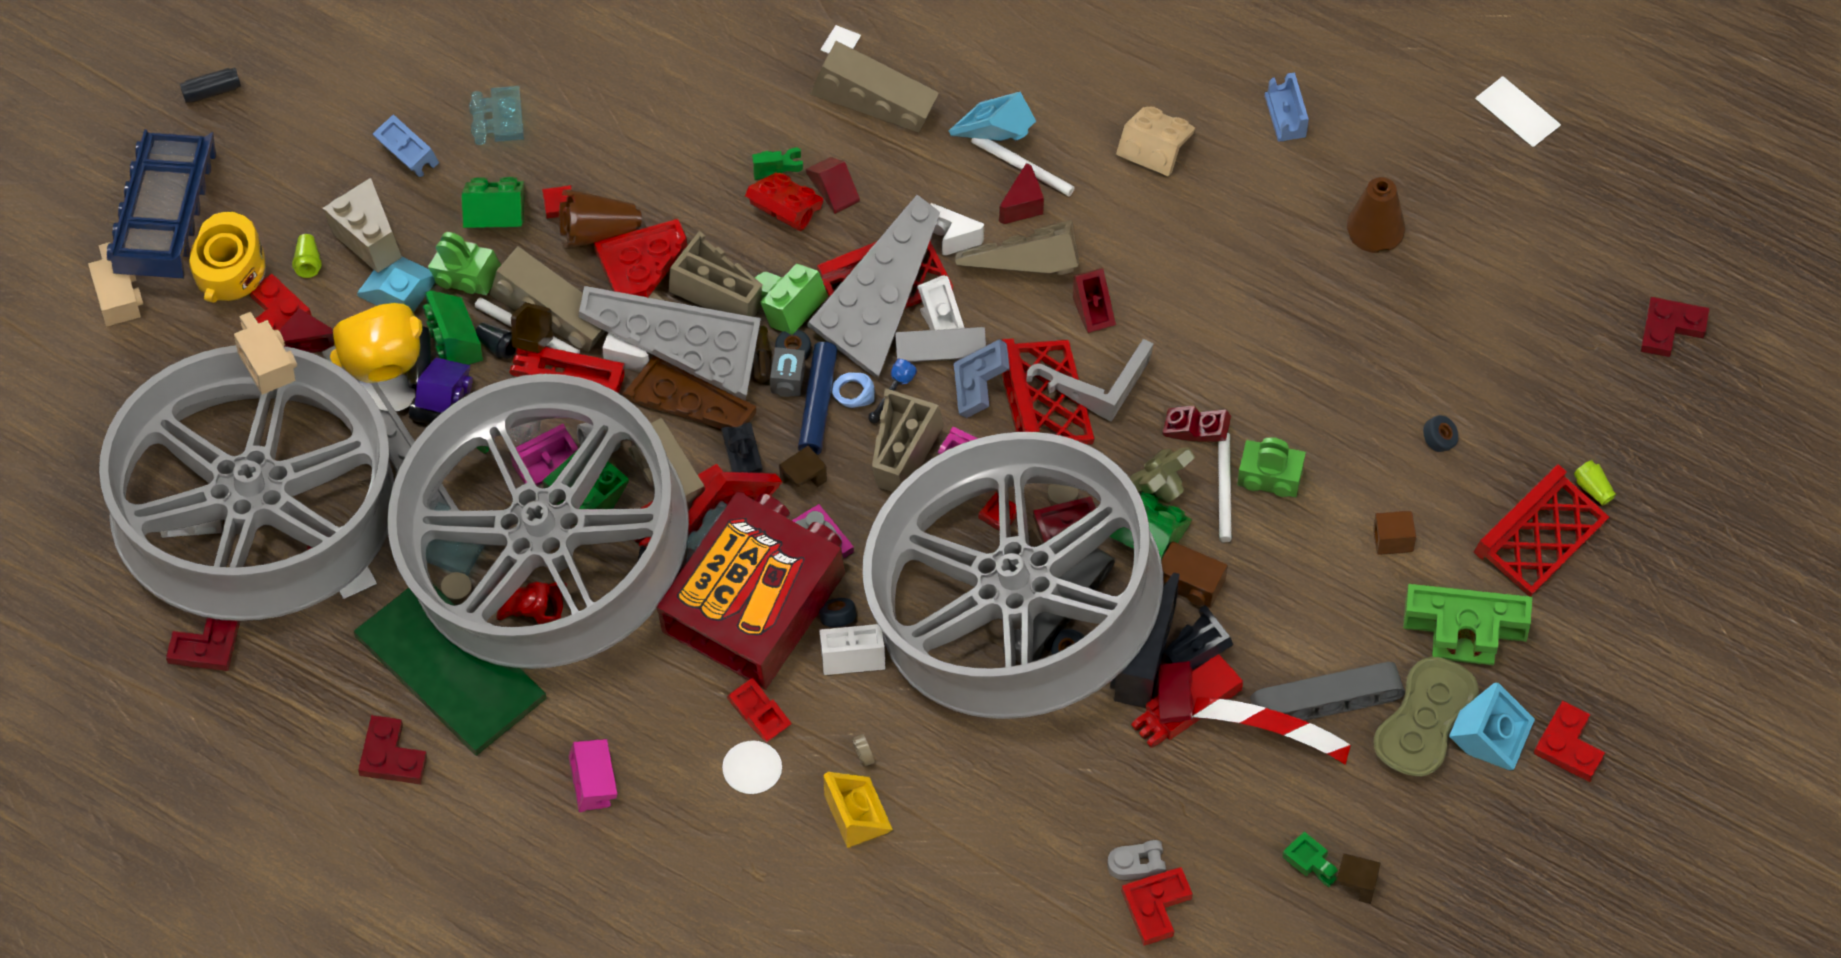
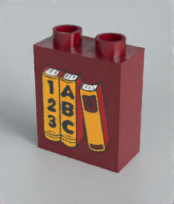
(752, 587)

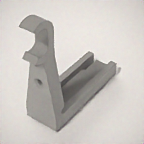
(1091, 396)

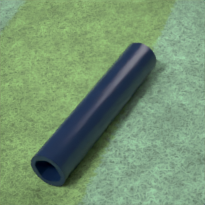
(818, 396)

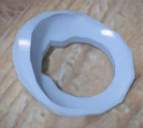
(865, 398)

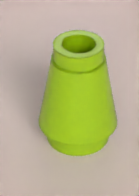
(306, 257)
(1594, 482)

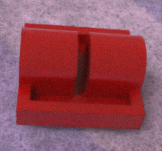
(785, 200)

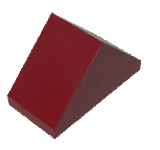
(834, 183)
(1023, 198)
(1093, 300)
(307, 333)

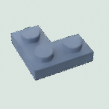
(973, 373)

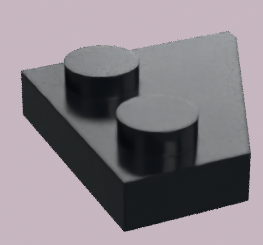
(1199, 641)

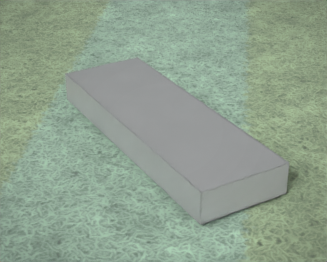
(939, 344)

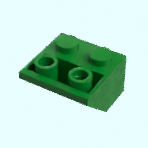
(493, 203)
(451, 328)
(605, 490)
(1165, 524)

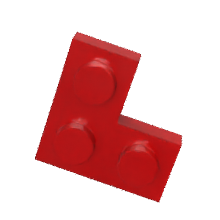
(277, 302)
(1563, 748)
(1148, 901)

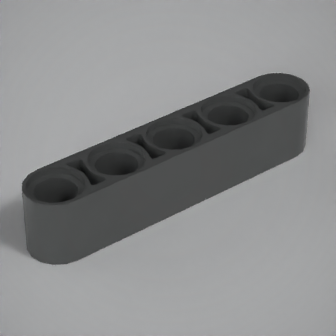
(1087, 573)
(1333, 692)

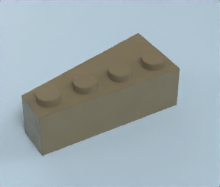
(873, 88)
(528, 280)

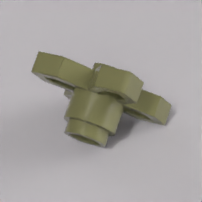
(1160, 474)

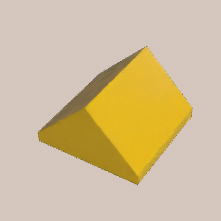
(855, 807)

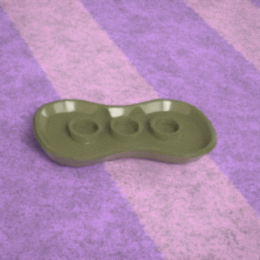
(1418, 731)

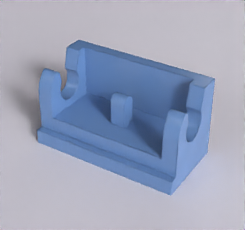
(1287, 109)
(405, 145)

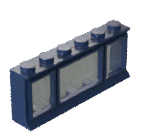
(160, 204)

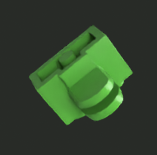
(463, 265)
(791, 298)
(1271, 467)

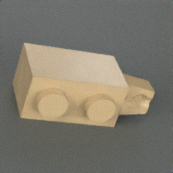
(114, 291)
(264, 354)

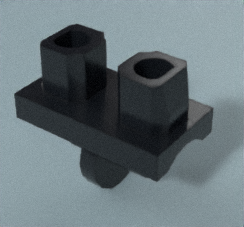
(742, 449)

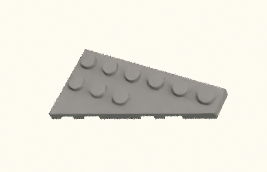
(872, 298)
(693, 338)

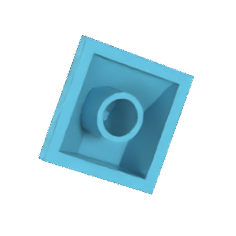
(996, 119)
(399, 283)
(1493, 727)

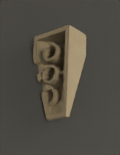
(1046, 251)

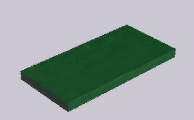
(464, 692)

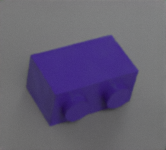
(442, 385)

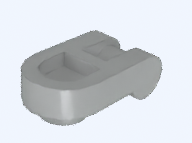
(1125, 862)

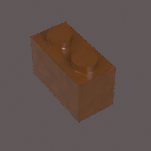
(1199, 574)

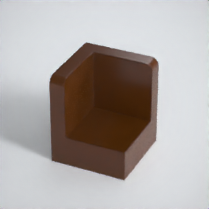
(1394, 532)

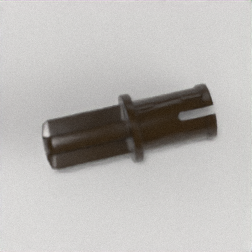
(762, 357)

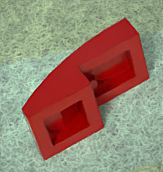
(758, 711)

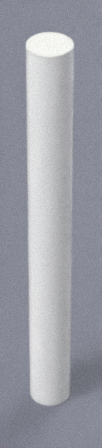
(1020, 162)
(505, 317)
(1224, 474)

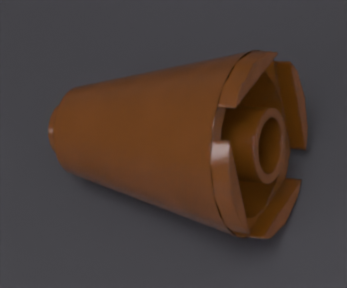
(1377, 217)
(593, 218)

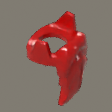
(532, 602)

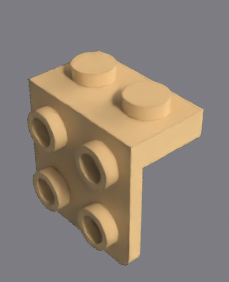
(1154, 139)

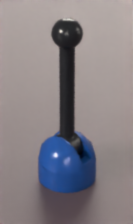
(902, 373)

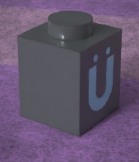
(787, 372)

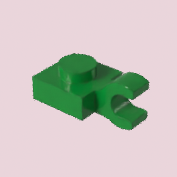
(771, 162)
(1310, 856)

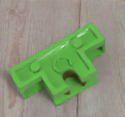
(1467, 621)

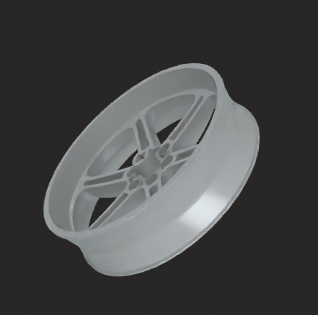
(246, 488)
(540, 523)
(1014, 576)

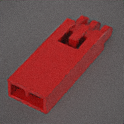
(595, 369)
(1210, 680)

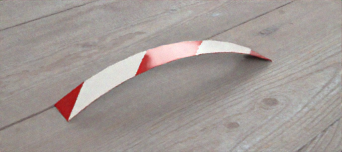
(1273, 721)

